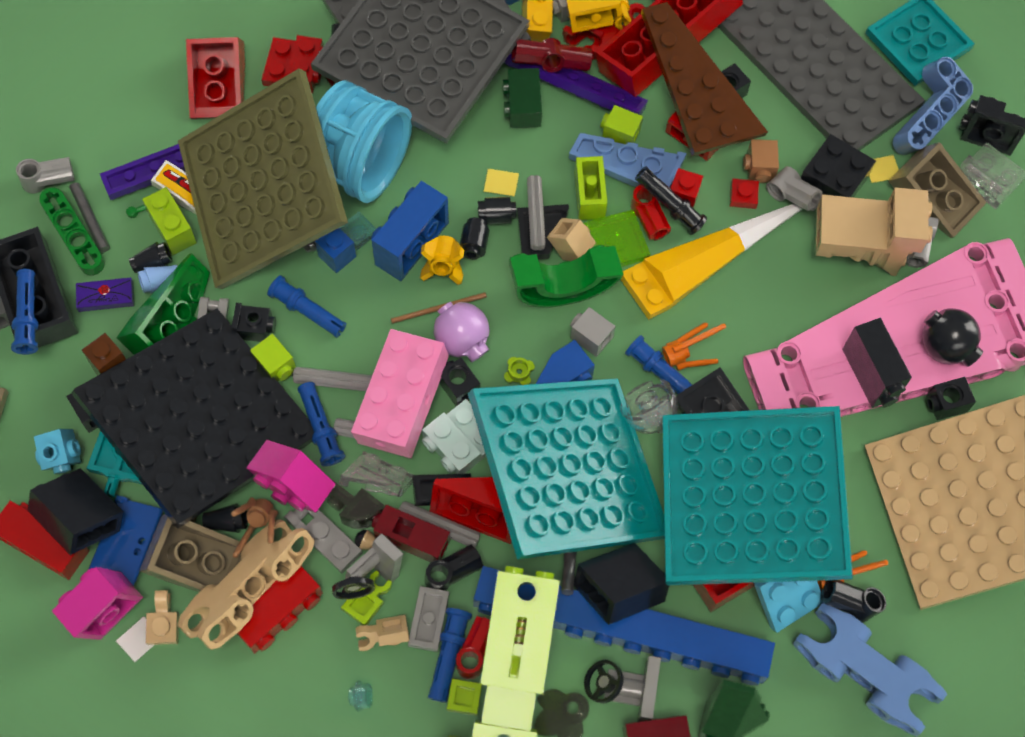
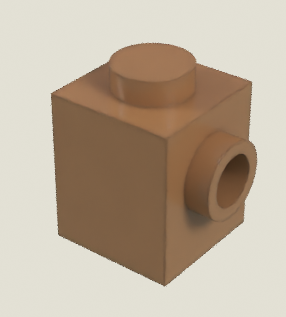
(761, 160)

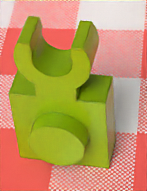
(366, 607)

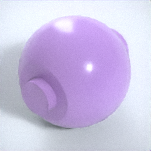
(462, 330)

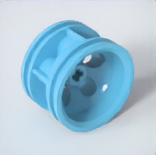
(363, 138)

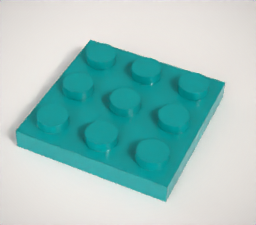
(918, 36)

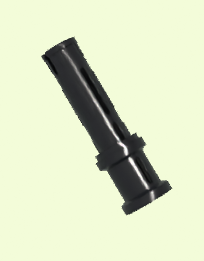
(679, 208)

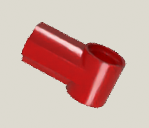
(649, 214)
(474, 647)

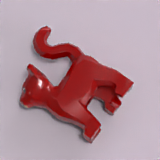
(597, 35)

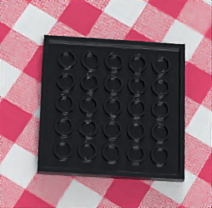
(193, 415)

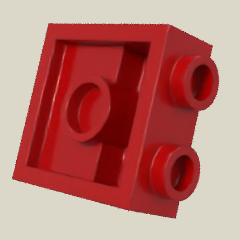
(289, 55)

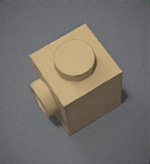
(571, 238)

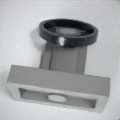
(382, 557)
(626, 687)

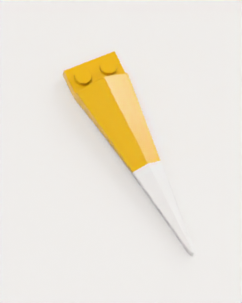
(675, 273)

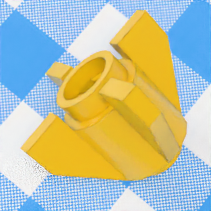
(443, 258)

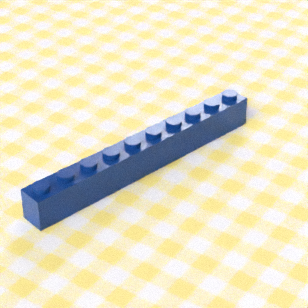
(651, 633)

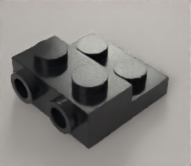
(990, 124)
(711, 395)

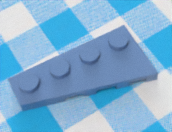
(626, 160)

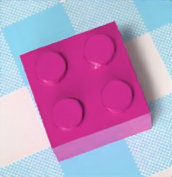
(290, 476)
(96, 603)

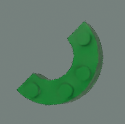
(567, 282)

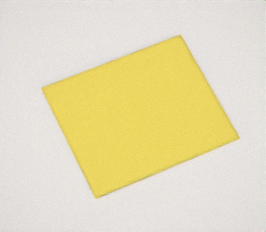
(883, 169)
(501, 182)

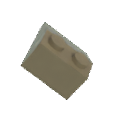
(949, 190)
(189, 555)

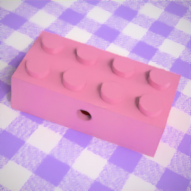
(400, 393)

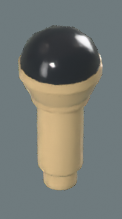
(364, 539)

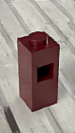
(411, 534)

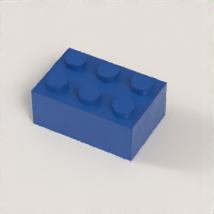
(409, 227)

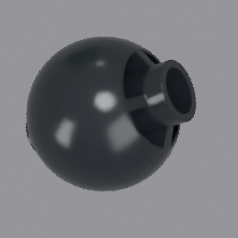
(952, 337)

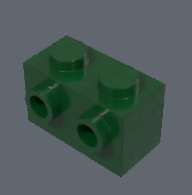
(524, 98)

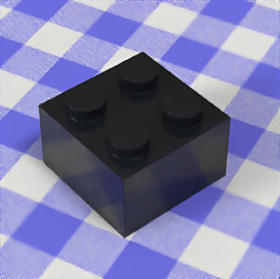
(838, 168)

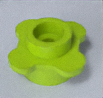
(519, 364)

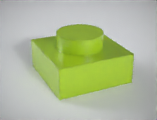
(464, 697)

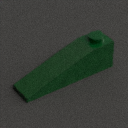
(733, 711)

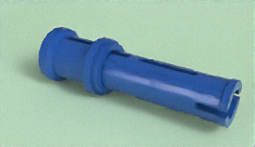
(296, 300)
(24, 323)
(654, 362)
(323, 435)
(451, 640)

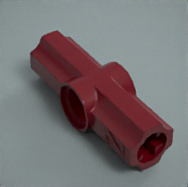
(552, 55)

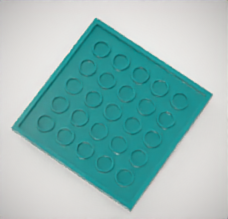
(567, 467)
(755, 497)

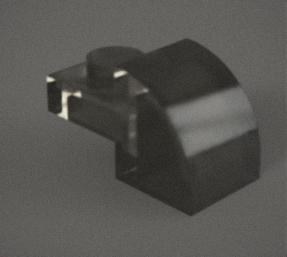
(358, 510)

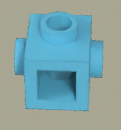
(57, 450)

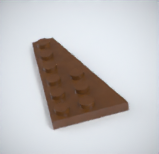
(702, 96)

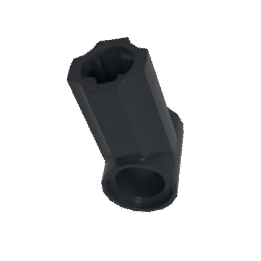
(454, 567)
(851, 599)

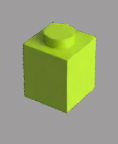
(621, 125)
(274, 358)

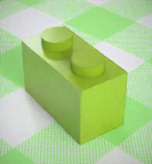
(590, 187)
(169, 221)

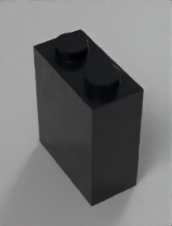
(876, 363)
(75, 511)
(621, 583)

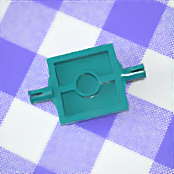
(109, 463)

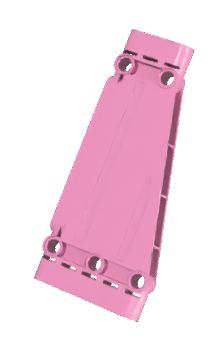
(822, 373)

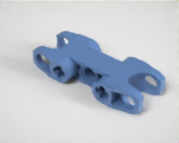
(887, 682)

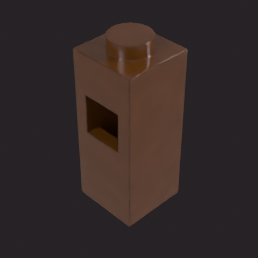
(103, 354)

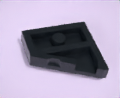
(552, 216)

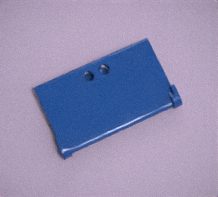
(119, 550)

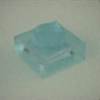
(358, 230)

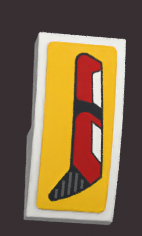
(177, 184)

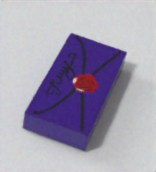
(104, 294)

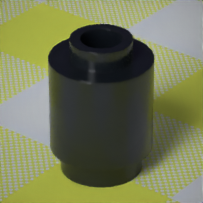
(497, 210)
(474, 238)

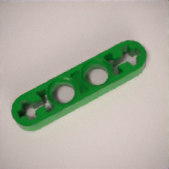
(71, 231)

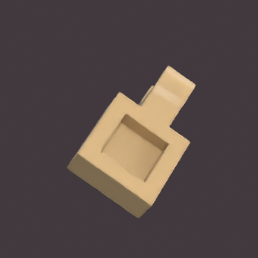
(162, 625)
(387, 631)

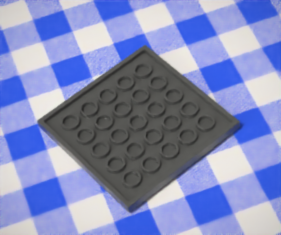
(423, 55)

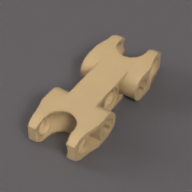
(231, 600)

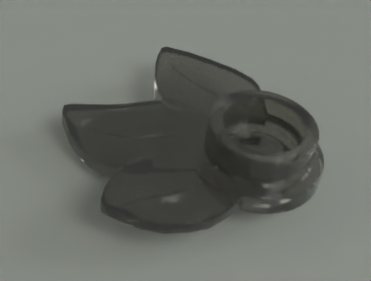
(556, 717)

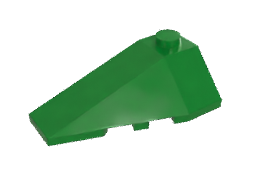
(168, 308)

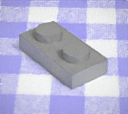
(428, 619)

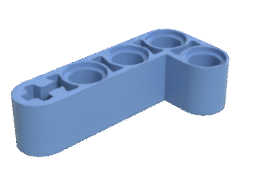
(950, 92)

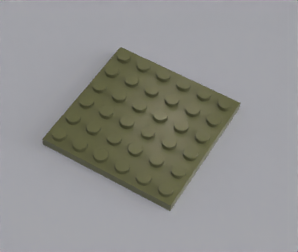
(262, 180)

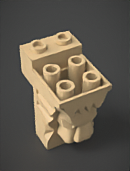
(873, 228)

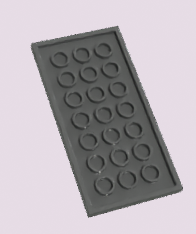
(822, 67)

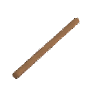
(436, 308)

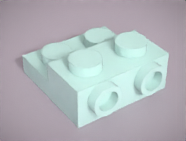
(455, 439)

